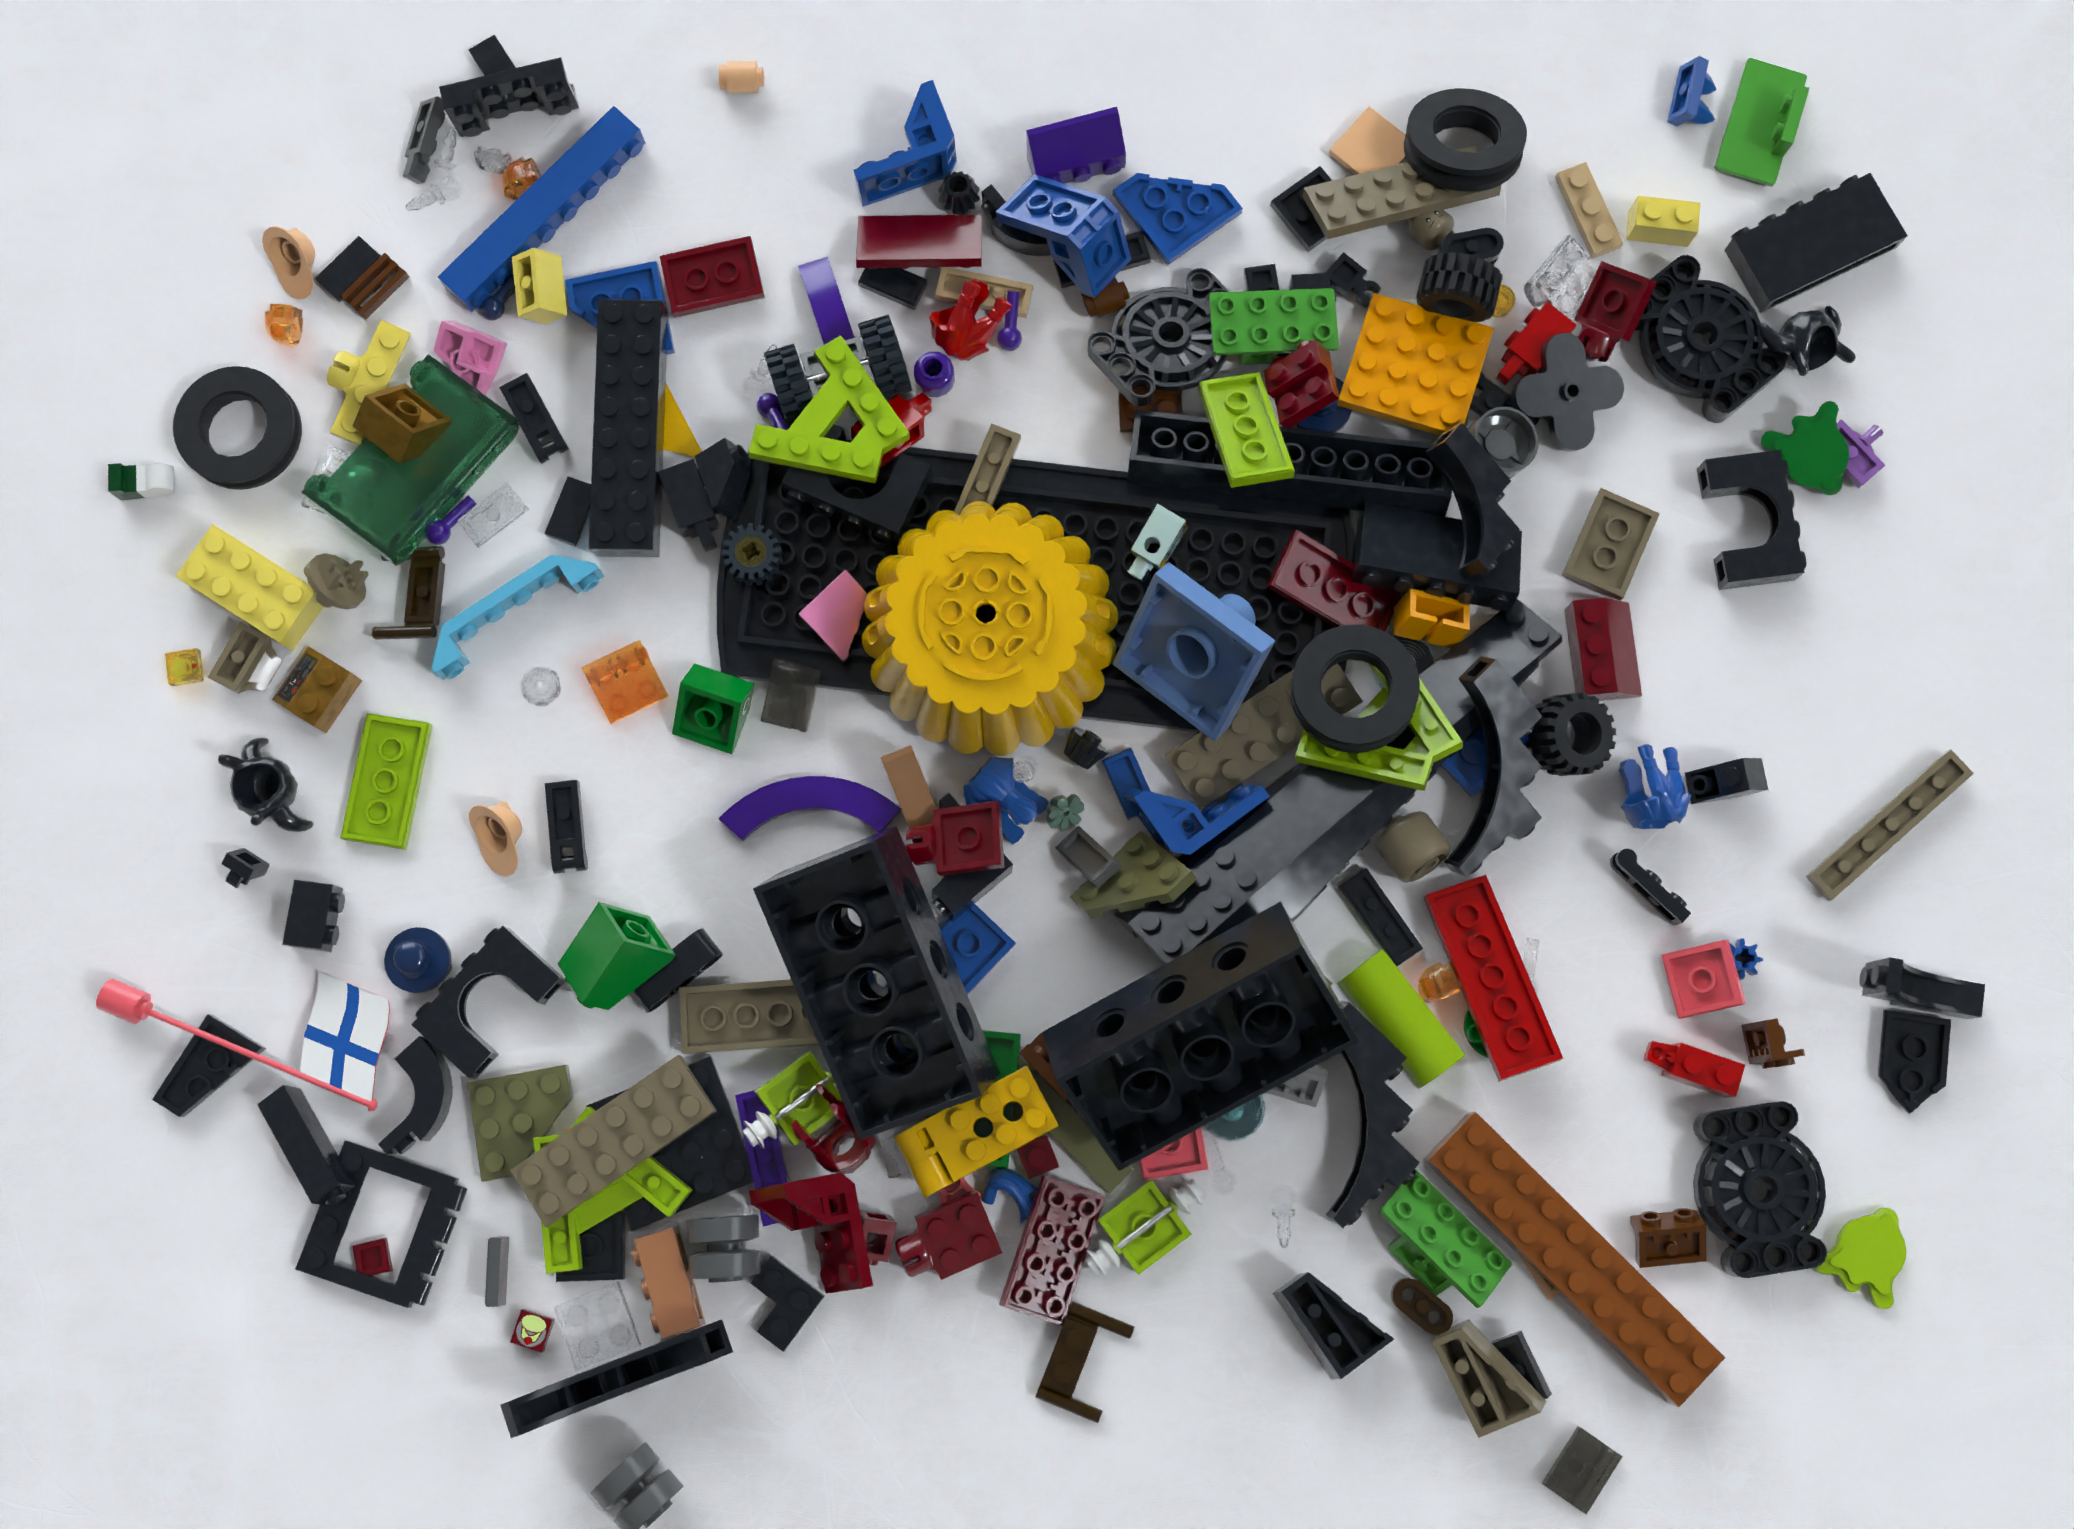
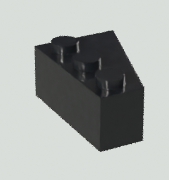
(1329, 1325)

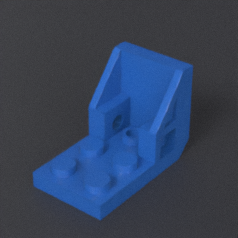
(927, 159)
(1079, 228)
(1165, 816)

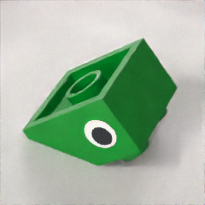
(712, 708)

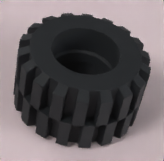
(1459, 286)
(1591, 729)

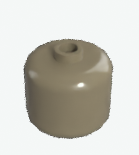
(1412, 846)

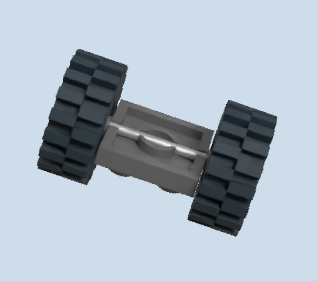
(882, 357)

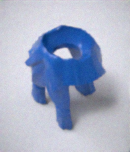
(997, 783)
(1668, 792)

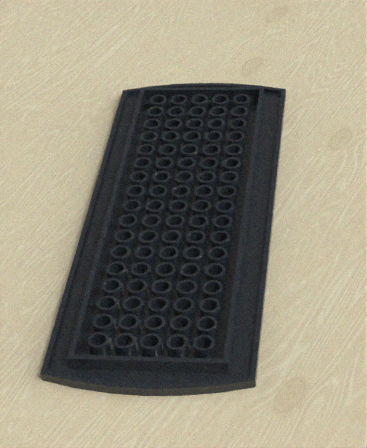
(1226, 550)

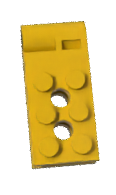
(947, 1146)

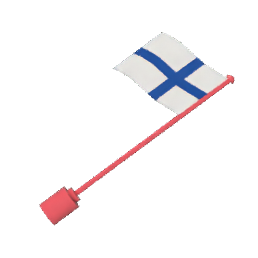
(338, 1044)

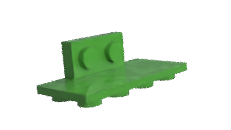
(1762, 122)
(1271, 322)
(1442, 1243)

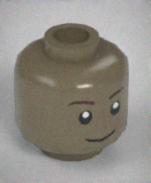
(1431, 228)

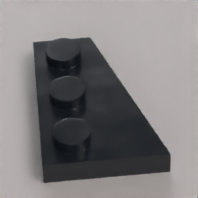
(204, 1067)

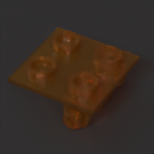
(625, 681)

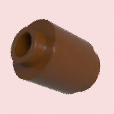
(1108, 300)

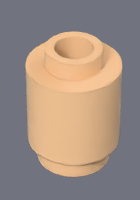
(741, 77)

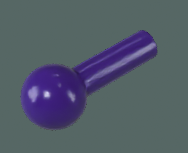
(1009, 336)
(769, 407)
(439, 531)

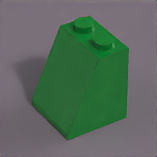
(613, 956)

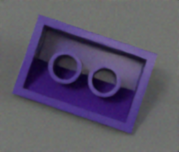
(1077, 147)

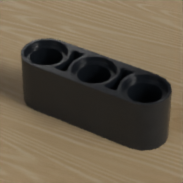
(692, 958)

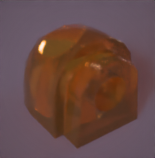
(519, 177)
(284, 324)
(1437, 983)

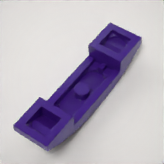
(825, 300)

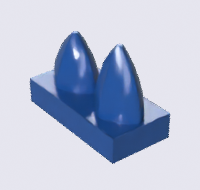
(1690, 85)

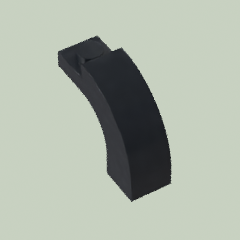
(1009, 236)
(432, 1096)

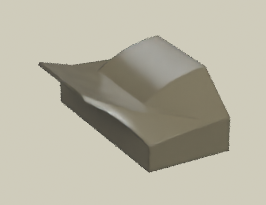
(246, 661)

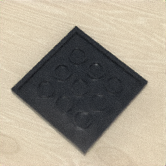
(705, 1158)

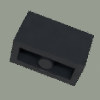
(313, 916)

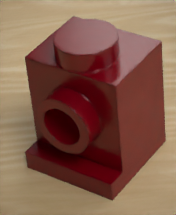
(884, 1227)

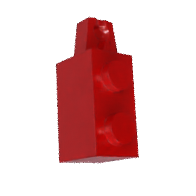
(1525, 346)
(911, 415)
(1696, 1067)

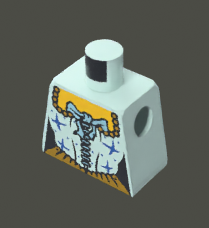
(1161, 529)

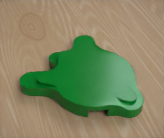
(1814, 450)

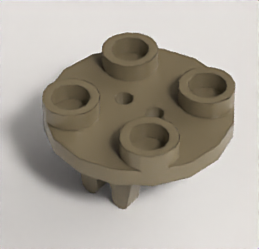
(336, 581)

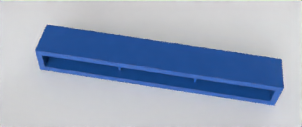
(543, 208)

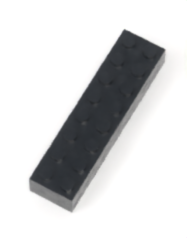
(628, 428)

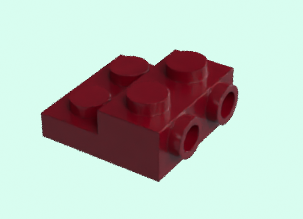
(1301, 382)

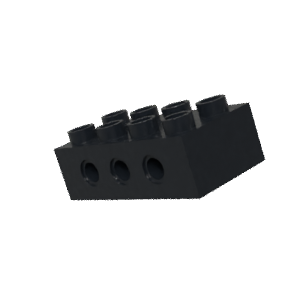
(856, 1016)
(1198, 1037)

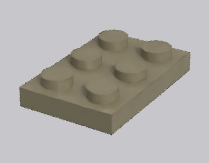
(1610, 544)

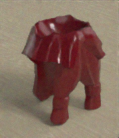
(827, 1144)

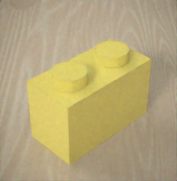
(1663, 221)
(539, 286)

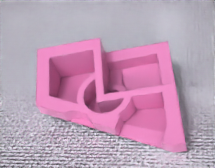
(470, 353)
(837, 613)

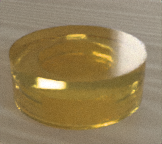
(1505, 301)

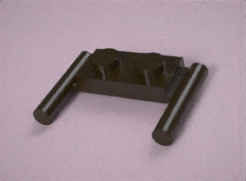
(423, 596)
(1070, 1356)

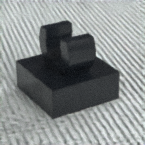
(243, 867)

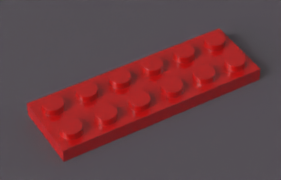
(1492, 978)

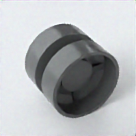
(1507, 438)
(724, 1256)
(631, 1483)

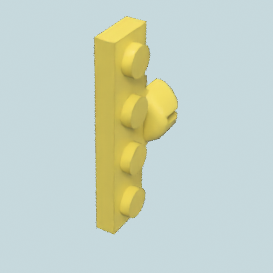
(364, 376)

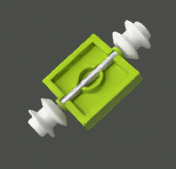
(792, 1097)
(1144, 1227)

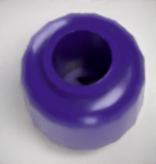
(934, 374)

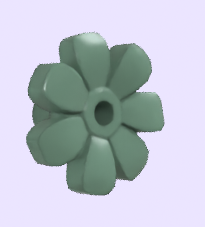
(1064, 811)

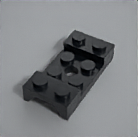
(501, 93)

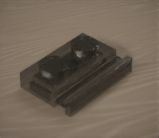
(790, 695)
(1582, 1470)

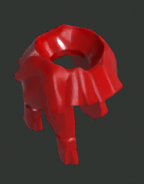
(957, 328)

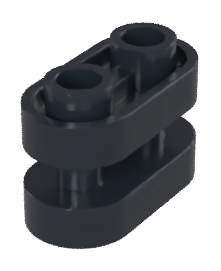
(1482, 243)

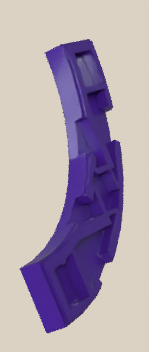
(809, 794)

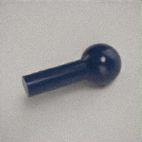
(493, 306)

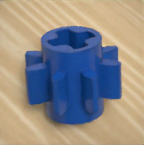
(1750, 956)

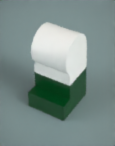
(140, 480)

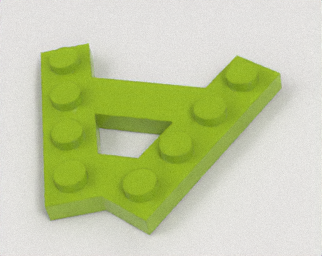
(804, 441)
(1405, 767)
(646, 1180)

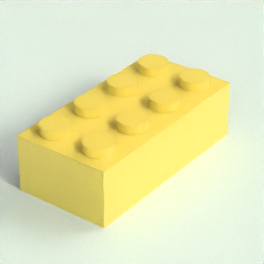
(251, 587)

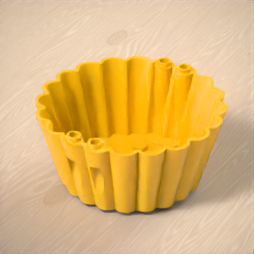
(997, 677)

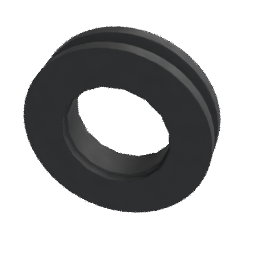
(1459, 169)
(207, 398)
(1358, 644)

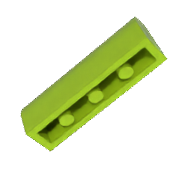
(1402, 1017)

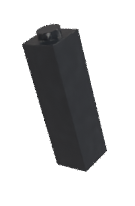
(306, 1146)

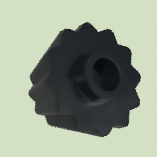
(958, 201)
(1084, 748)

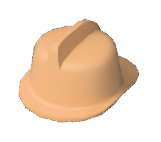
(291, 258)
(497, 833)

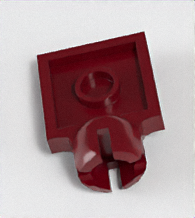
(1612, 309)
(960, 839)
(949, 1238)

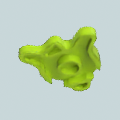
(1868, 1253)

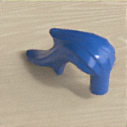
(1013, 1184)

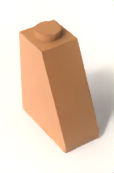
(909, 786)

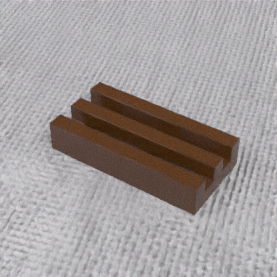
(371, 281)

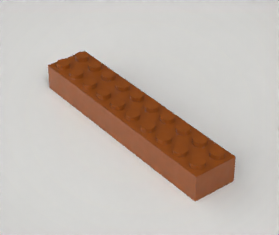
(1574, 1259)

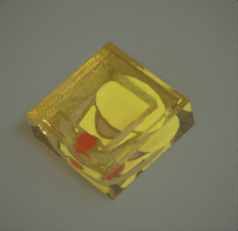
(184, 667)

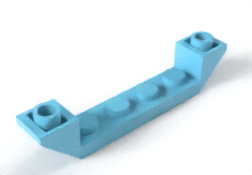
(449, 657)

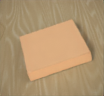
(1369, 144)

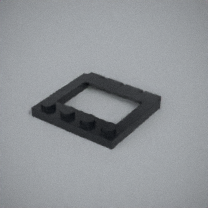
(422, 1256)

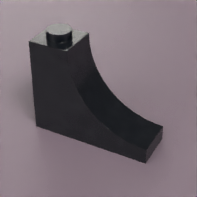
(961, 891)

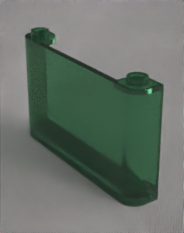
(395, 502)

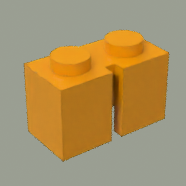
(1436, 618)

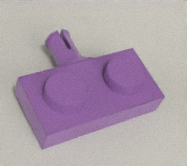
(1862, 460)

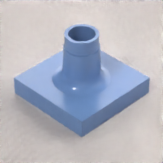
(1194, 650)

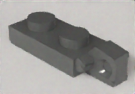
(422, 139)

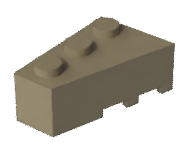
(1485, 1380)

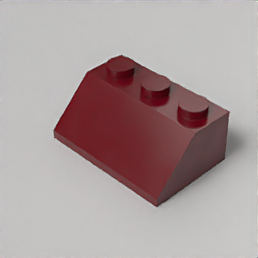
(1602, 648)

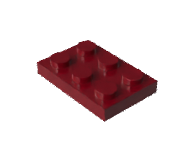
(712, 276)

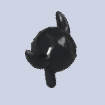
(1808, 340)
(263, 787)

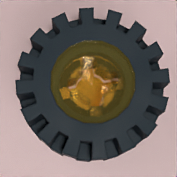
(756, 564)

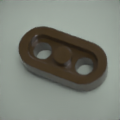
(1421, 1305)

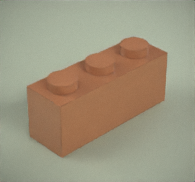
(668, 1282)

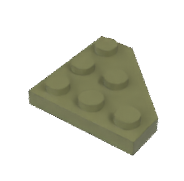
(1144, 876)
(513, 1112)

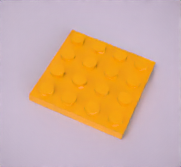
(1415, 366)

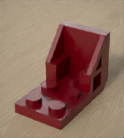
(836, 1221)

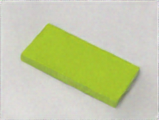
(1245, 429)
(386, 781)

